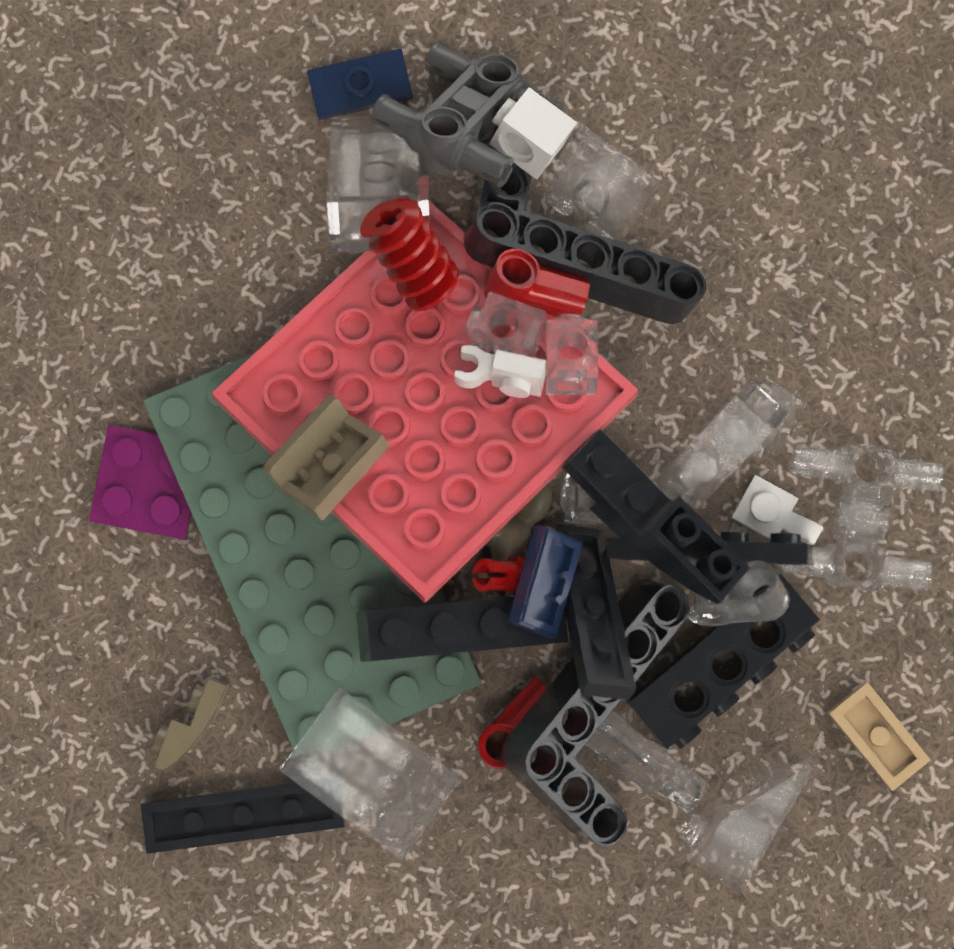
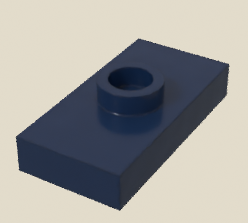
(359, 83)
(545, 582)

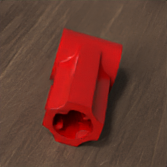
(537, 285)
(510, 719)

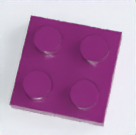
(139, 486)

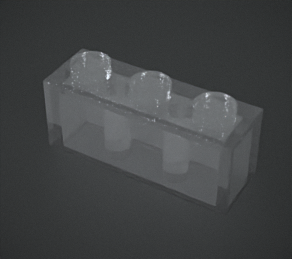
(721, 446)

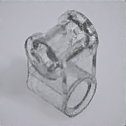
(740, 603)

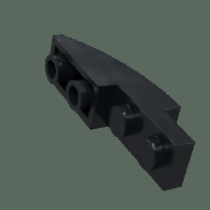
(652, 524)

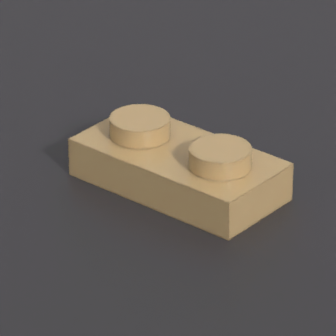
(878, 736)

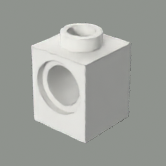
(531, 131)

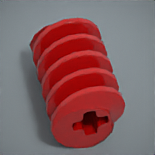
(410, 252)

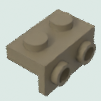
(324, 458)

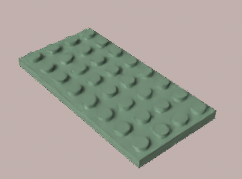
(292, 574)

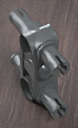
(459, 122)

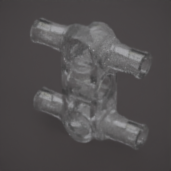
(864, 514)

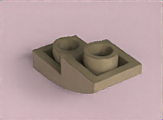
(181, 736)

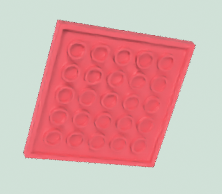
(455, 454)

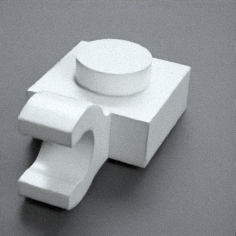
(511, 372)
(769, 510)

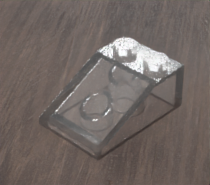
(364, 171)
(370, 774)
(741, 824)

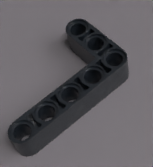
(566, 244)
(560, 743)

